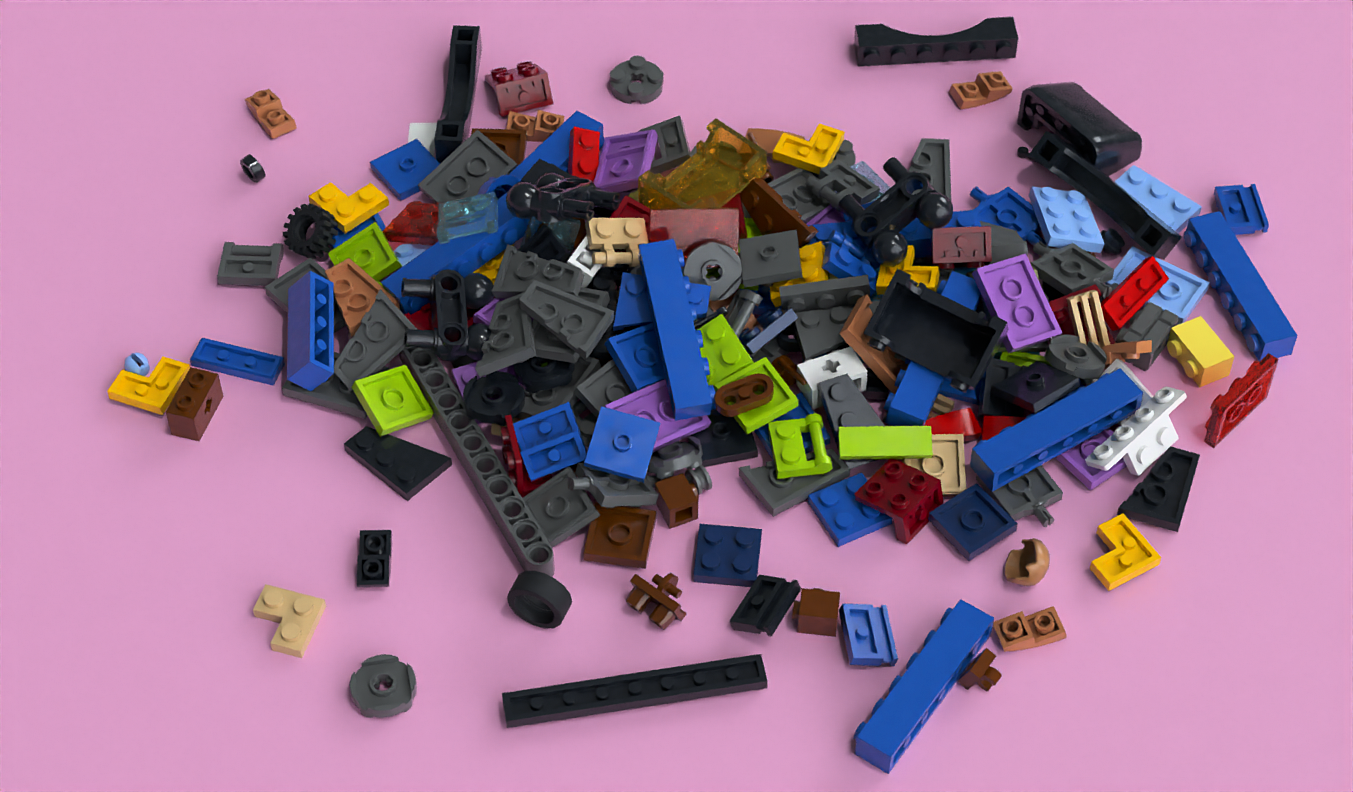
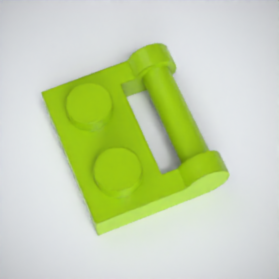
(789, 448)

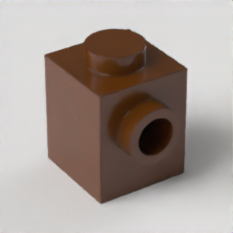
(677, 500)
(817, 612)

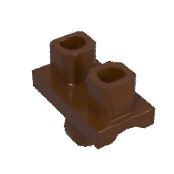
(666, 608)

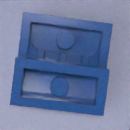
(550, 441)

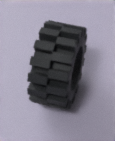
(298, 228)

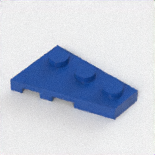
(634, 306)

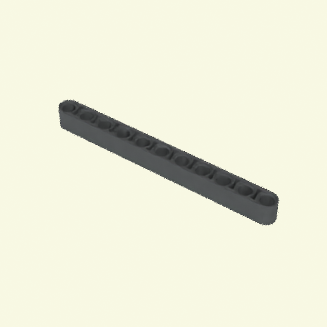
(480, 462)

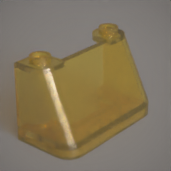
(709, 177)

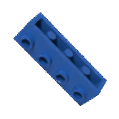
(310, 331)

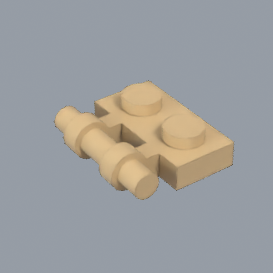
(616, 234)

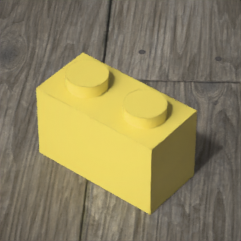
(1200, 351)

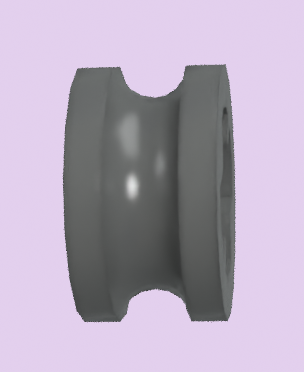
(699, 478)

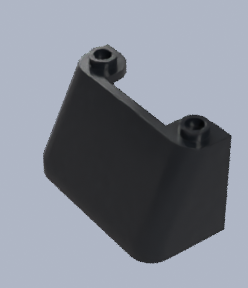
(1081, 123)
(935, 332)

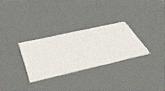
(424, 133)

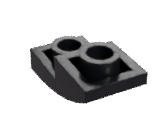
(374, 558)

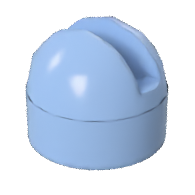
(132, 366)

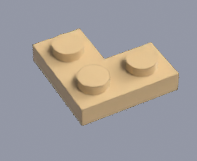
(295, 613)

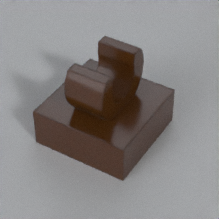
(981, 672)

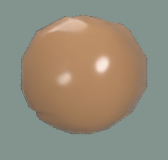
(1028, 564)

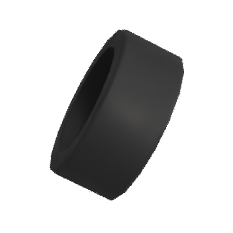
(539, 599)

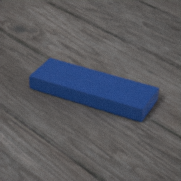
(237, 361)

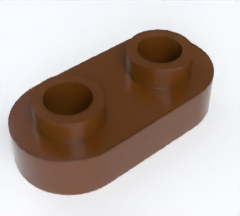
(742, 394)

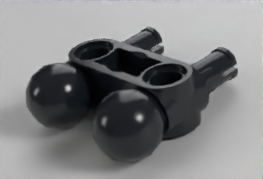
(558, 199)
(895, 211)
(450, 313)

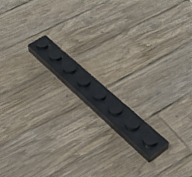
(634, 690)

